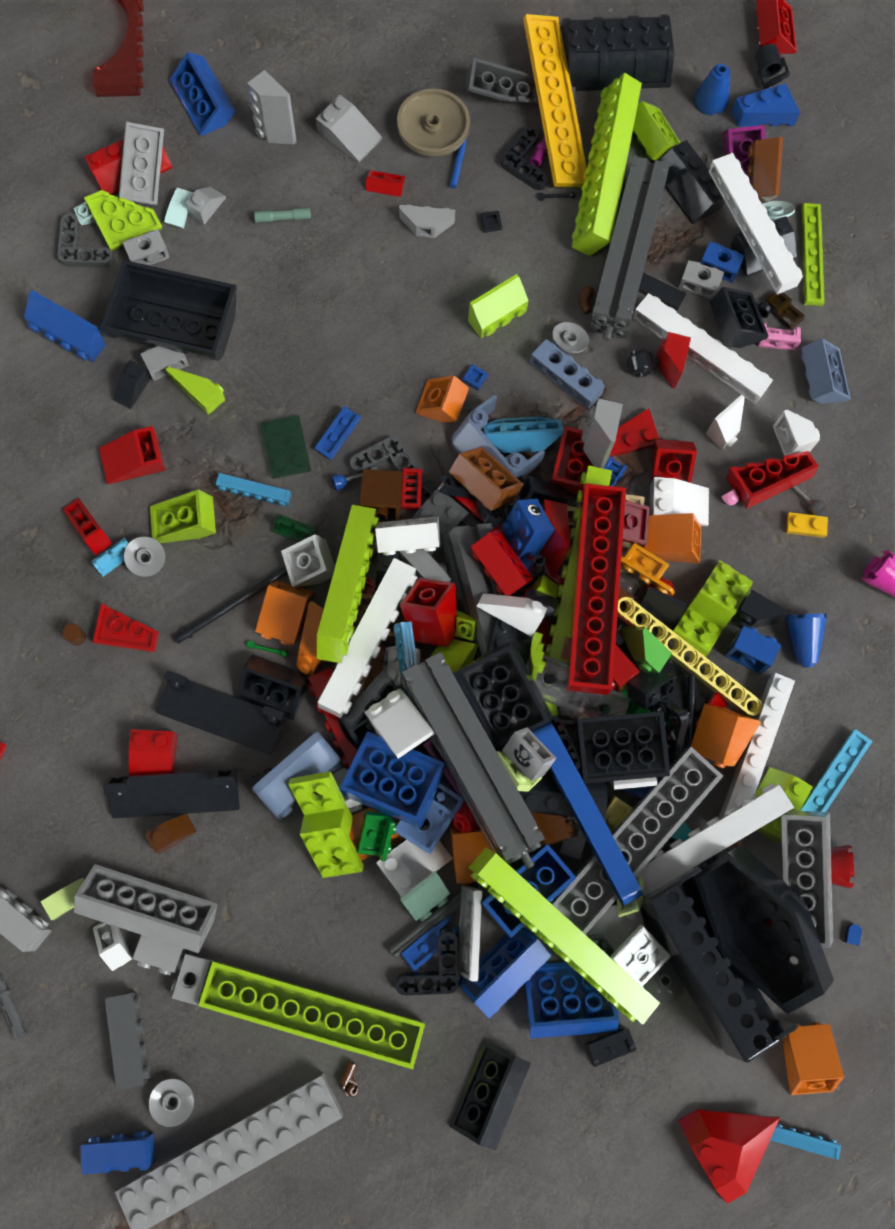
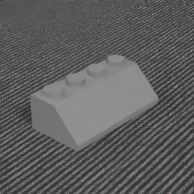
(271, 110)
(601, 431)

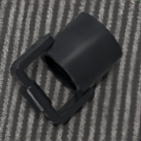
(770, 64)

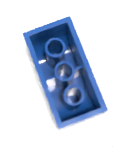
(547, 876)

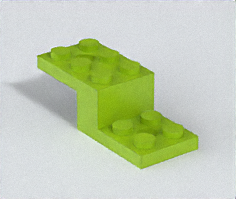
(713, 607)
(326, 824)

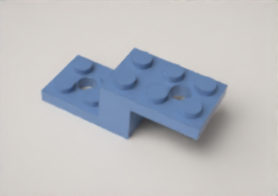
(441, 813)

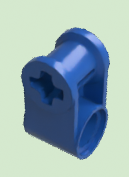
(617, 470)

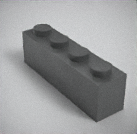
(127, 1041)

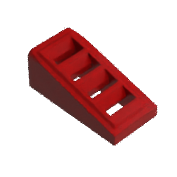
(411, 506)

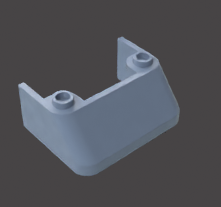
(469, 436)
(309, 758)

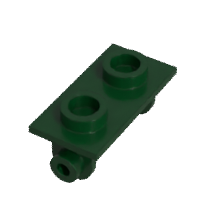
(292, 528)

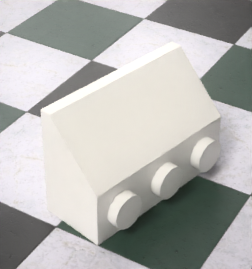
(408, 535)

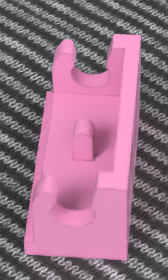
(782, 338)

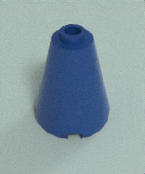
(714, 91)
(806, 636)

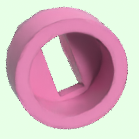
(731, 497)

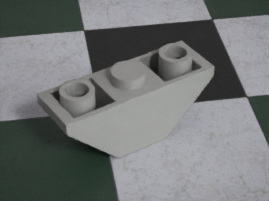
(426, 220)

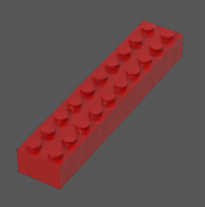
(596, 590)

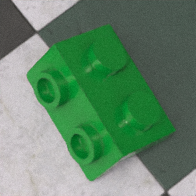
(376, 834)

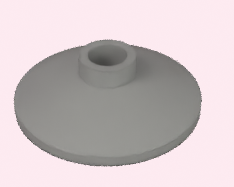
(570, 337)
(147, 546)
(162, 1110)

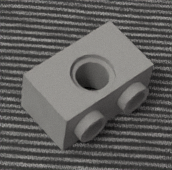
(156, 248)
(692, 283)
(181, 989)

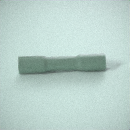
(295, 214)

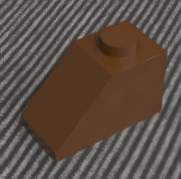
(170, 833)

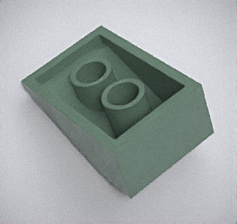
(425, 896)

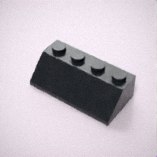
(691, 183)
(489, 1095)

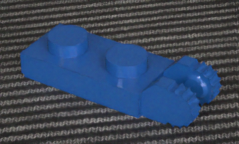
(426, 946)

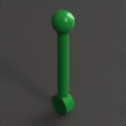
(251, 645)

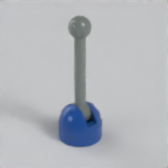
(340, 481)

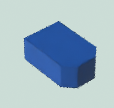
(853, 934)

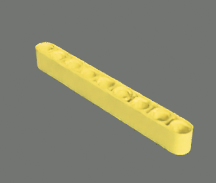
(695, 660)

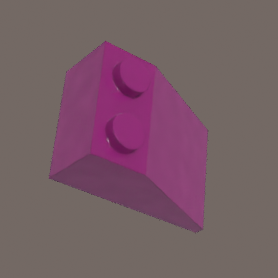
(738, 141)

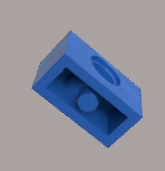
(731, 258)

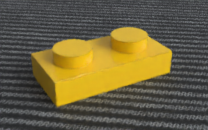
(806, 525)

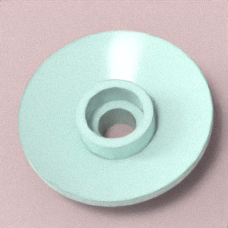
(779, 209)

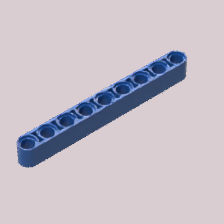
(589, 818)

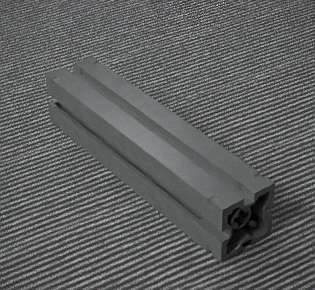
(629, 248)
(470, 579)
(472, 760)

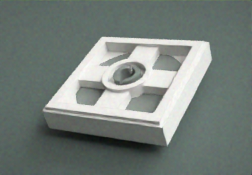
(640, 955)

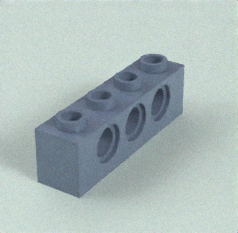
(569, 383)

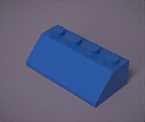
(201, 94)
(63, 327)
(505, 970)

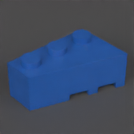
(766, 107)
(118, 1152)

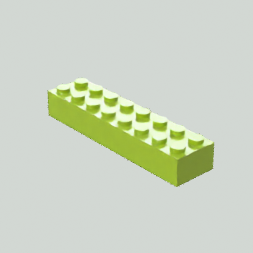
(346, 585)

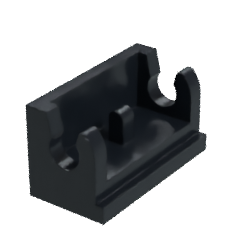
(611, 1046)

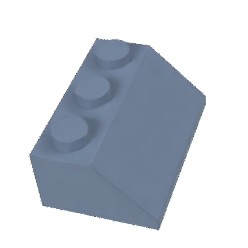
(825, 372)

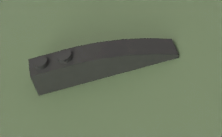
(501, 82)

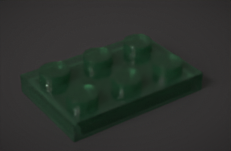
(286, 447)

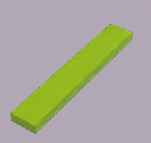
(812, 254)

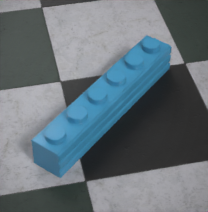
(253, 489)
(405, 646)
(805, 1142)

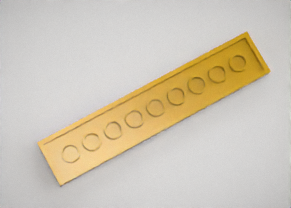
(555, 100)

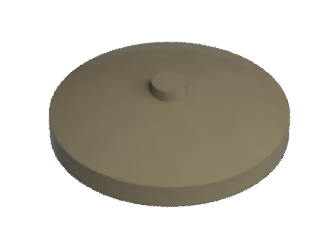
(433, 122)

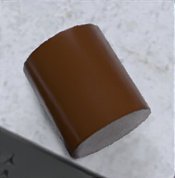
(74, 634)

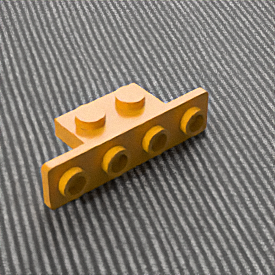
(647, 566)

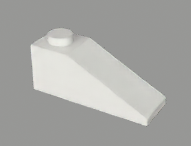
(515, 611)

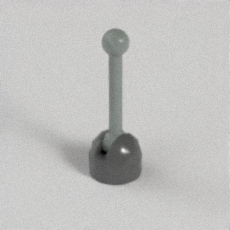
(815, 506)

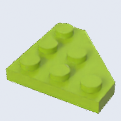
(120, 218)

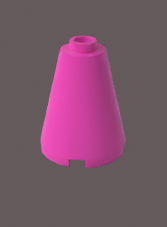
(881, 573)

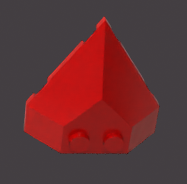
(728, 1147)

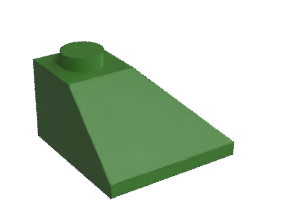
(645, 648)

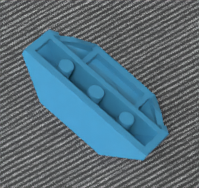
(523, 433)

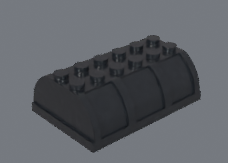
(608, 47)
(171, 310)

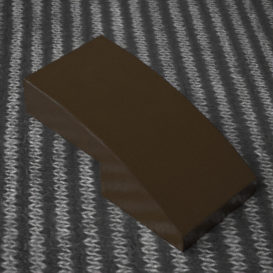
(784, 311)

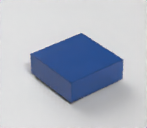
(475, 377)

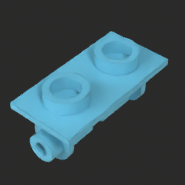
(110, 558)

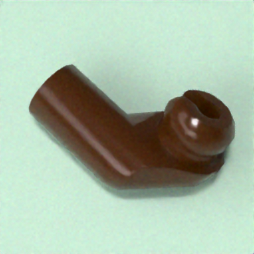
(584, 297)
(347, 1081)

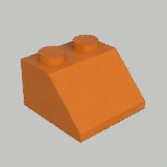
(442, 399)

